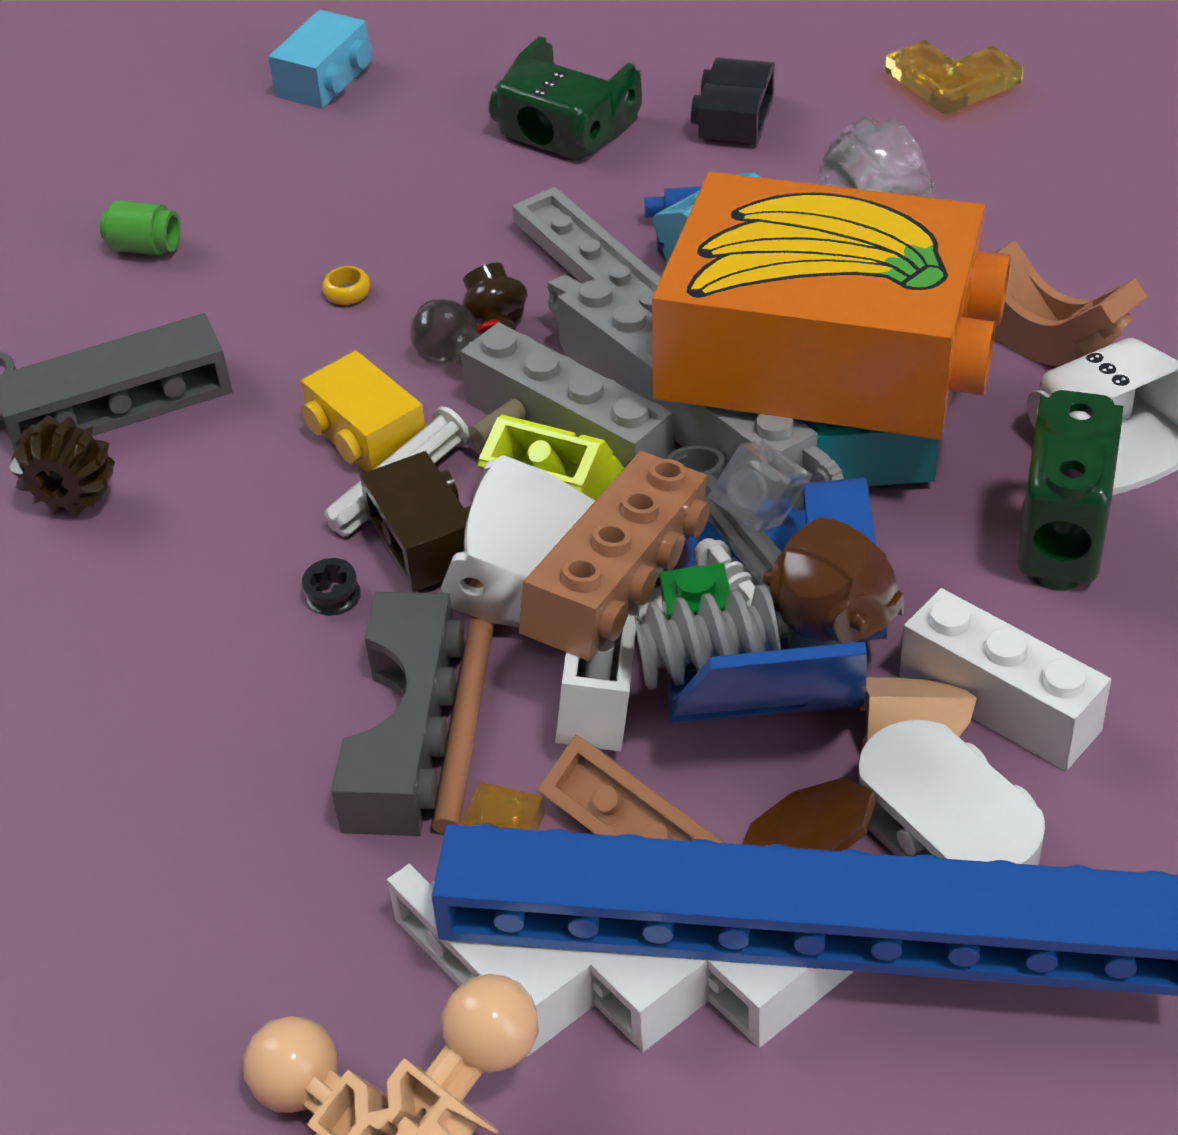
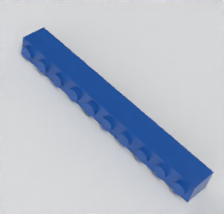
(810, 908)

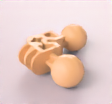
(485, 1027)

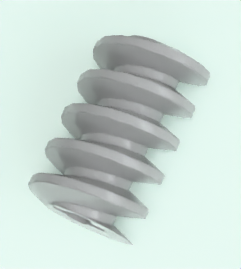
(710, 633)

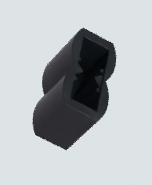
(734, 100)

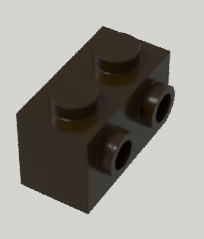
(416, 517)

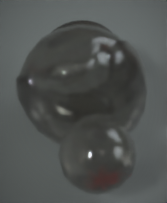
(442, 331)

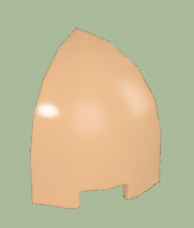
(915, 699)

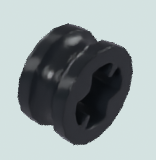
(320, 578)

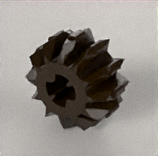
(62, 465)

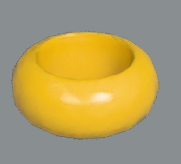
(346, 295)

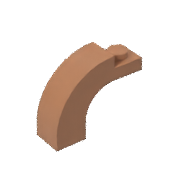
(1055, 326)

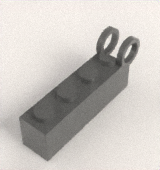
(117, 380)

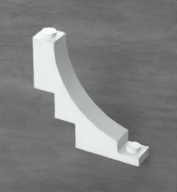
(635, 992)

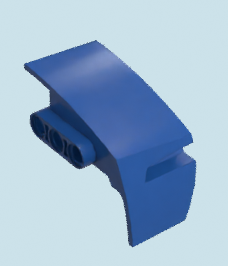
(784, 678)

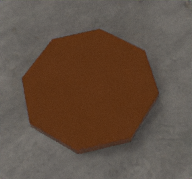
(816, 817)

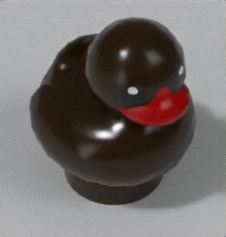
(494, 297)

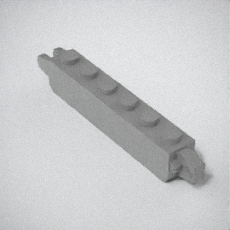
(614, 338)

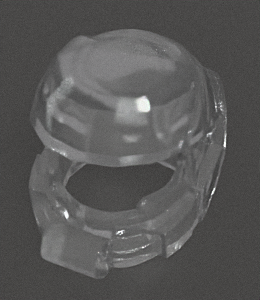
(876, 159)

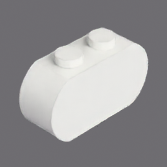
(946, 798)

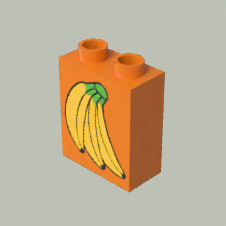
(827, 305)

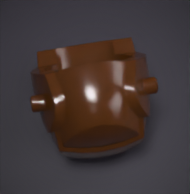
(833, 584)

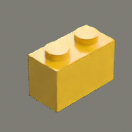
(360, 410)

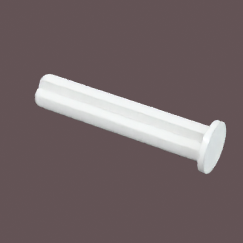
(436, 439)

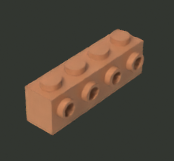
(614, 555)

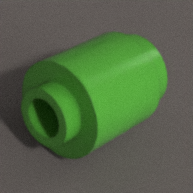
(140, 227)

